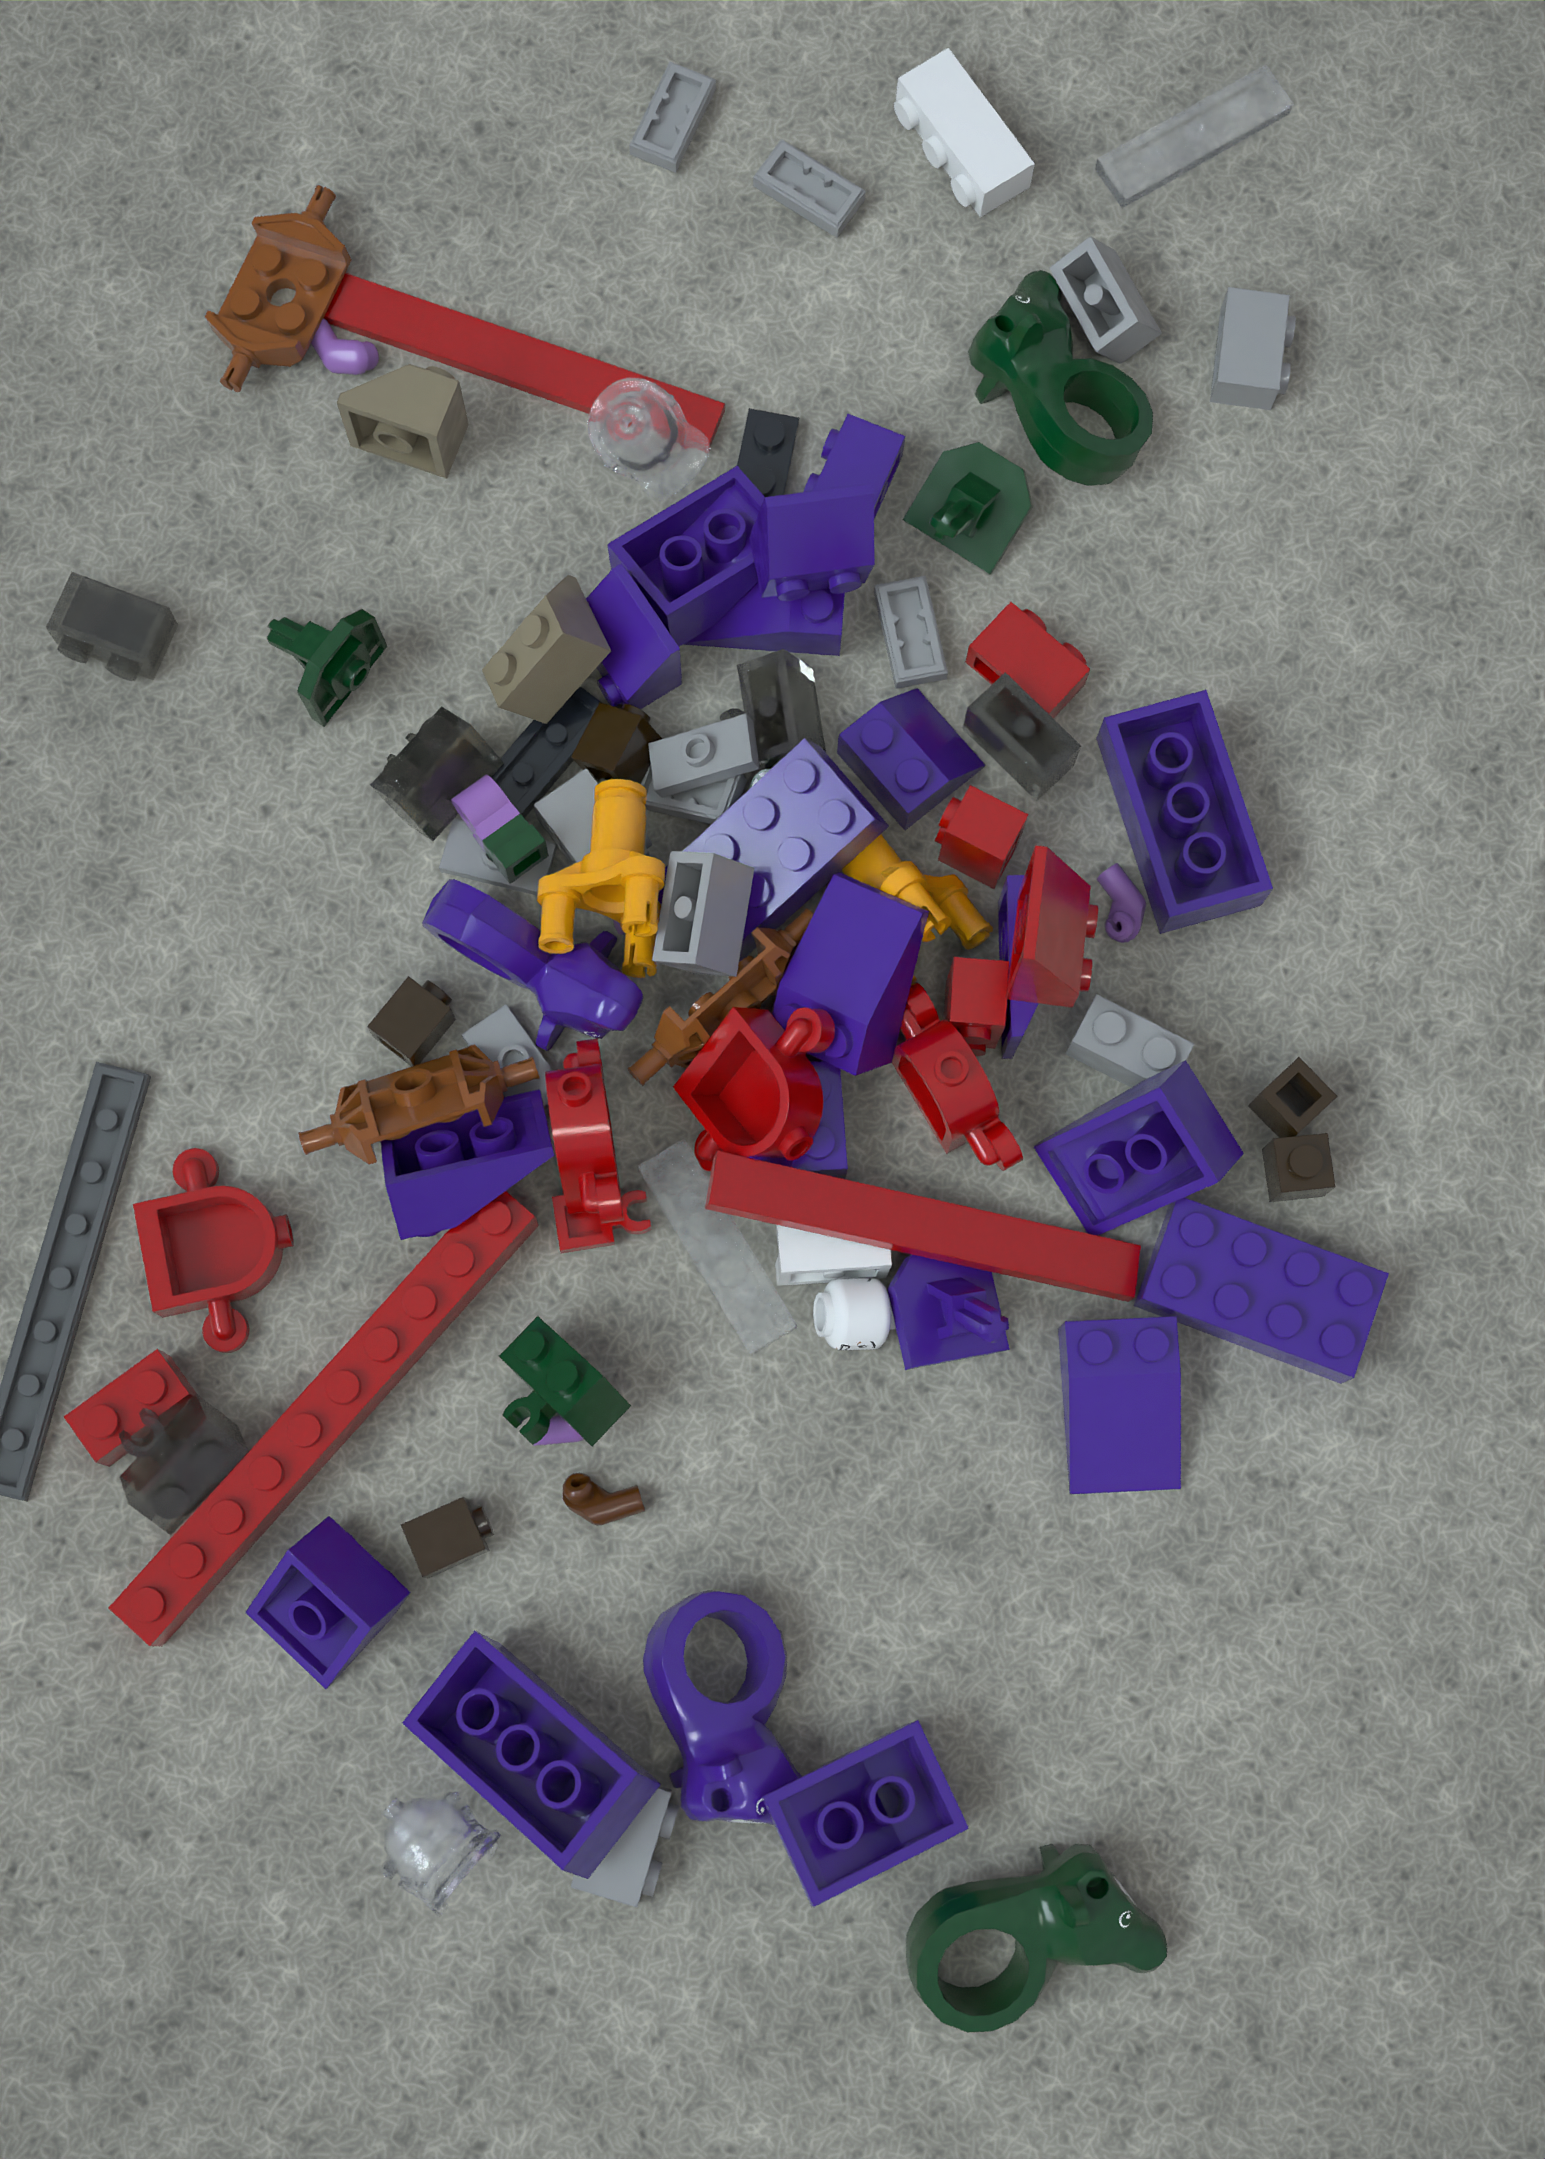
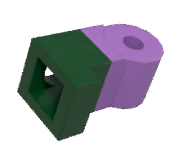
(500, 828)

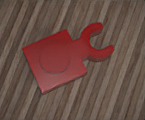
(585, 1229)

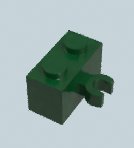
(560, 1385)

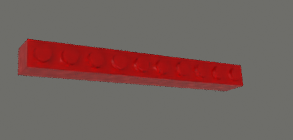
(321, 1420)

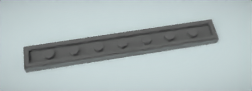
(65, 1271)

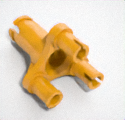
(609, 880)
(941, 896)

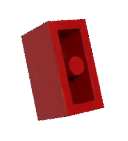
(1033, 658)
(979, 835)
(977, 1001)
(149, 1384)

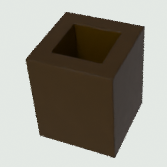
(616, 743)
(413, 1020)
(1292, 1100)
(1298, 1167)
(448, 1536)

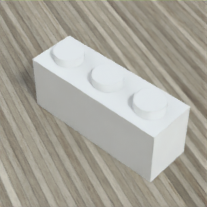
(962, 133)

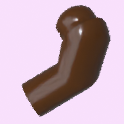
(597, 1504)

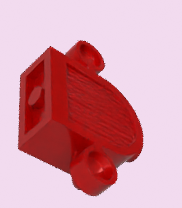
(757, 1085)
(951, 1085)
(584, 1134)
(209, 1249)

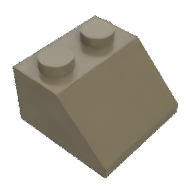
(408, 417)
(547, 655)

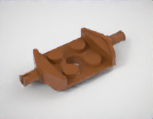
(291, 254)
(757, 978)
(417, 1098)

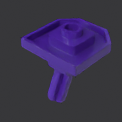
(945, 1312)

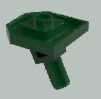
(972, 504)
(332, 660)

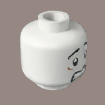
(853, 1314)

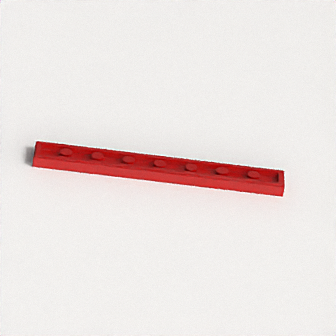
(493, 350)
(922, 1226)

